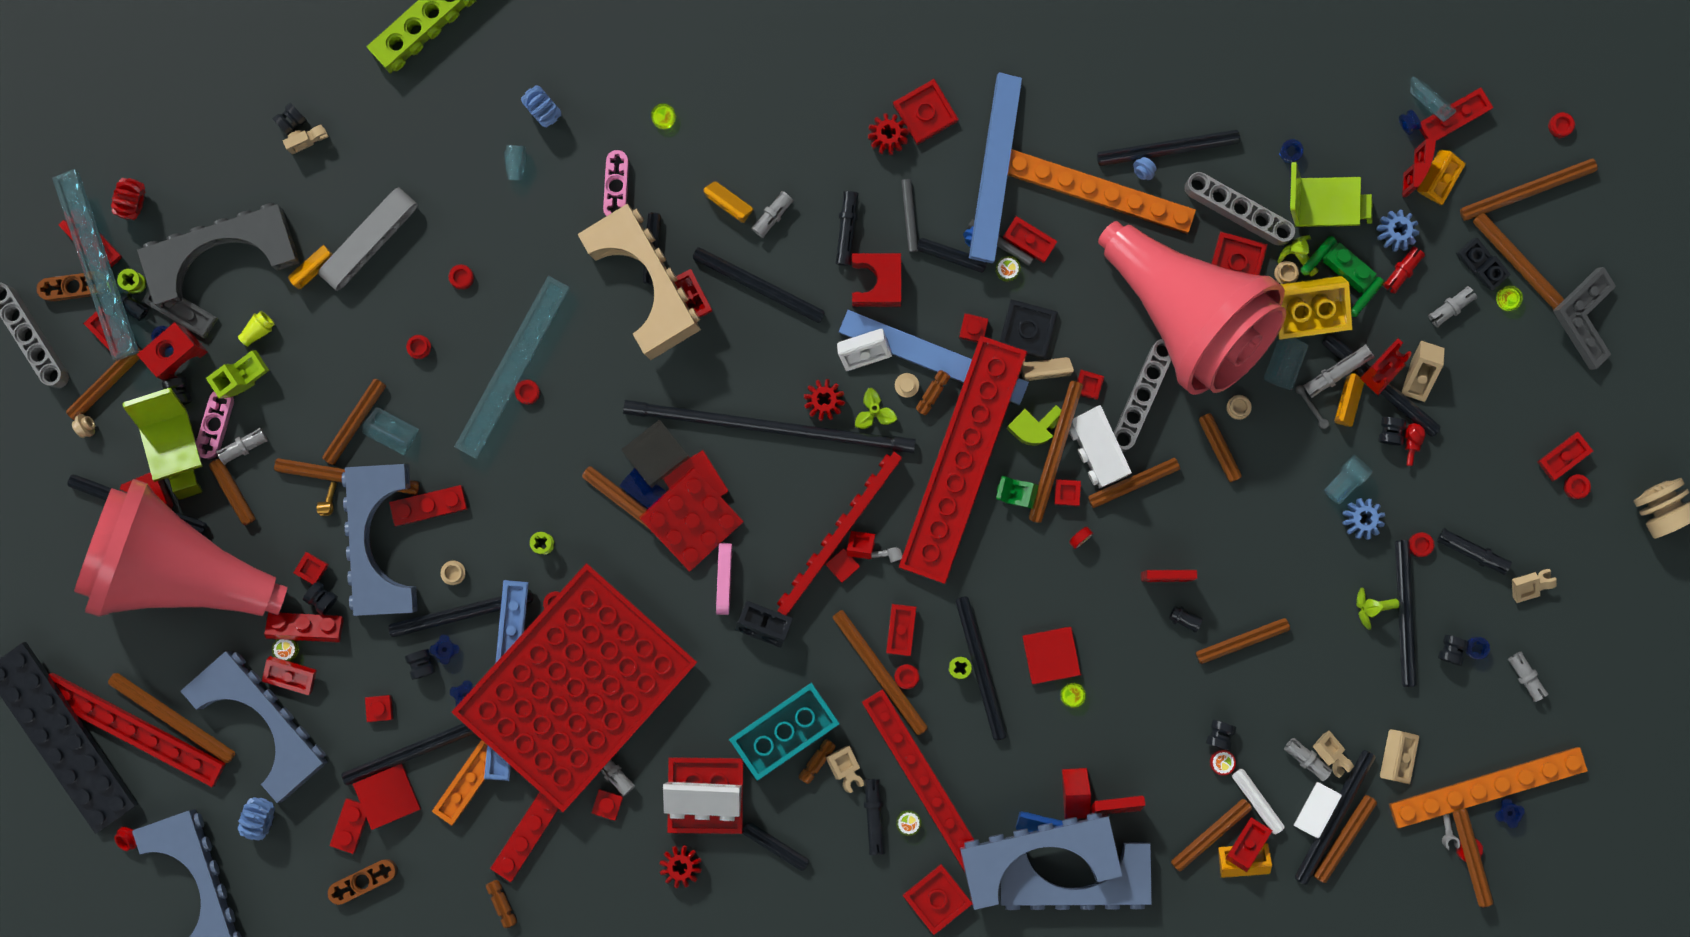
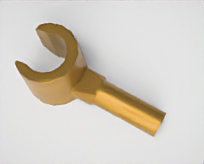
(326, 508)

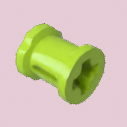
(124, 277)
(549, 543)
(967, 668)

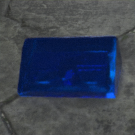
(640, 490)

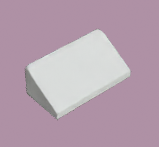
(864, 349)
(1317, 810)

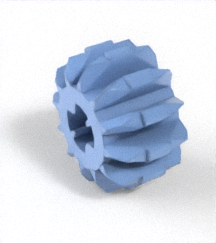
(541, 106)
(1399, 222)
(1355, 516)
(256, 818)

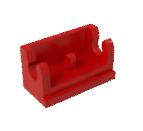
(1385, 367)

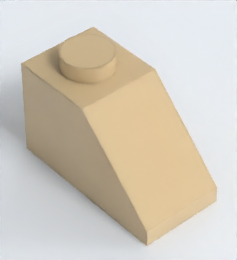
(1423, 371)

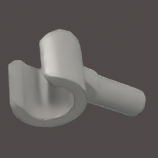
(894, 554)
(1449, 833)

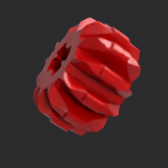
(881, 140)
(128, 198)
(823, 391)
(684, 858)

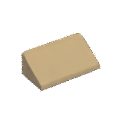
(1047, 369)
(1399, 756)

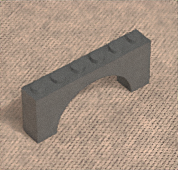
(169, 260)

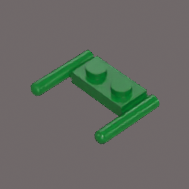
(1348, 266)

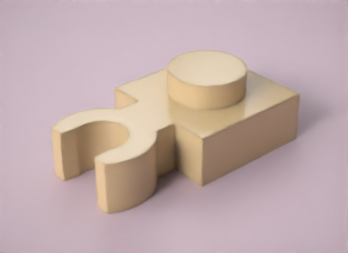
(301, 140)
(843, 766)

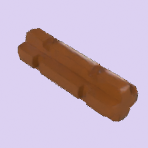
(932, 392)
(817, 761)
(501, 904)

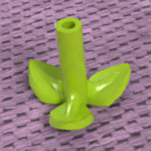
(1300, 249)
(872, 401)
(1372, 607)

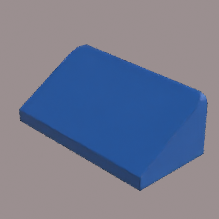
(1032, 821)

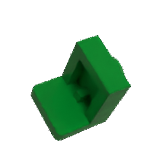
(1017, 492)

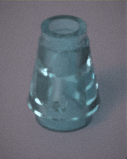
(515, 161)

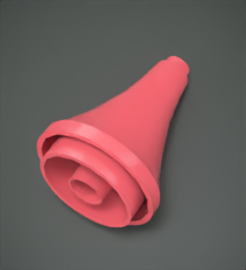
(1207, 315)
(157, 560)

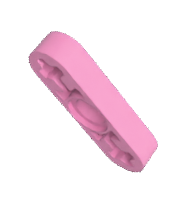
(610, 167)
(216, 443)
(724, 579)

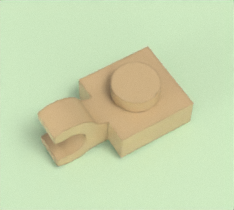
(1530, 585)
(1332, 753)

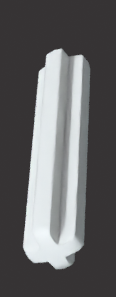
(1258, 801)

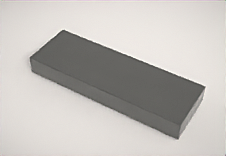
(186, 314)

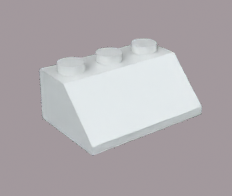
(1099, 447)
(702, 800)

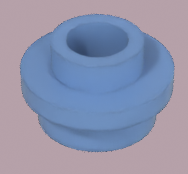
(1144, 168)

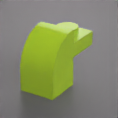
(237, 377)
(1030, 431)

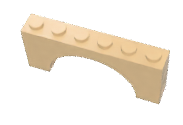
(670, 316)

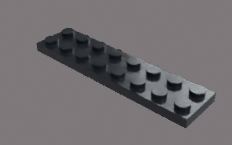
(62, 739)

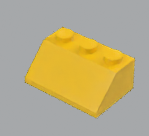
(1316, 307)

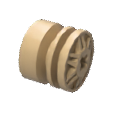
(1666, 507)

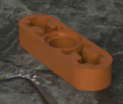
(56, 295)
(349, 895)

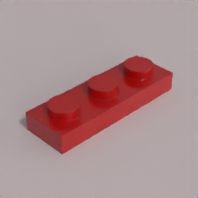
(1467, 110)
(428, 505)
(304, 627)

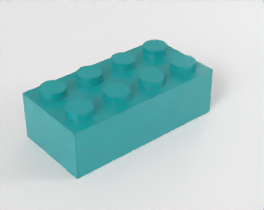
(784, 731)

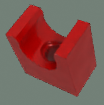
(888, 274)
(184, 345)

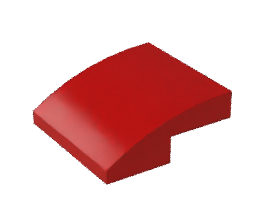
(1417, 172)
(386, 796)

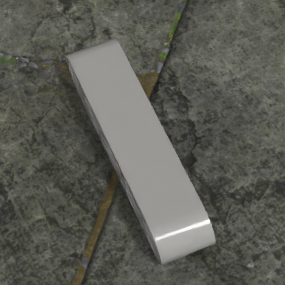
(1245, 220)
(367, 239)
(37, 342)
(1134, 404)

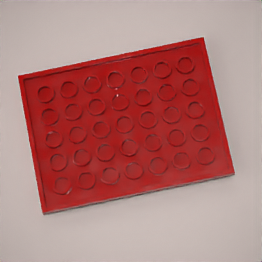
(574, 687)

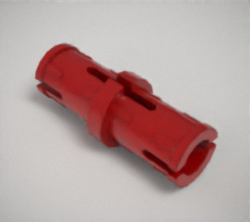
(1403, 270)

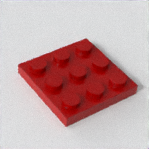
(691, 519)
(706, 771)

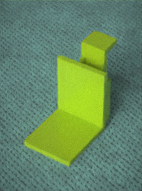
(1328, 201)
(167, 440)

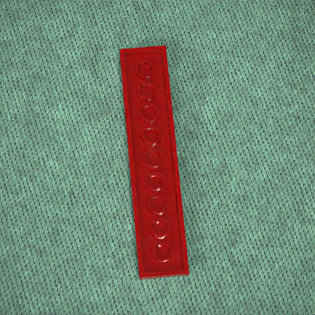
(963, 459)

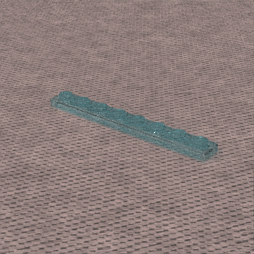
(95, 265)
(512, 367)

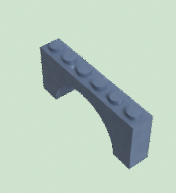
(371, 589)
(294, 754)
(1088, 838)
(185, 840)
(1025, 887)

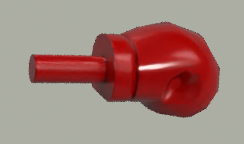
(1414, 438)

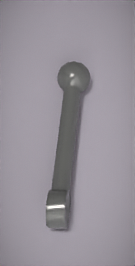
(1323, 423)

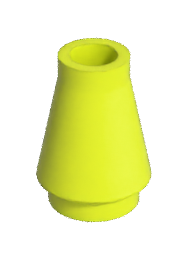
(257, 327)

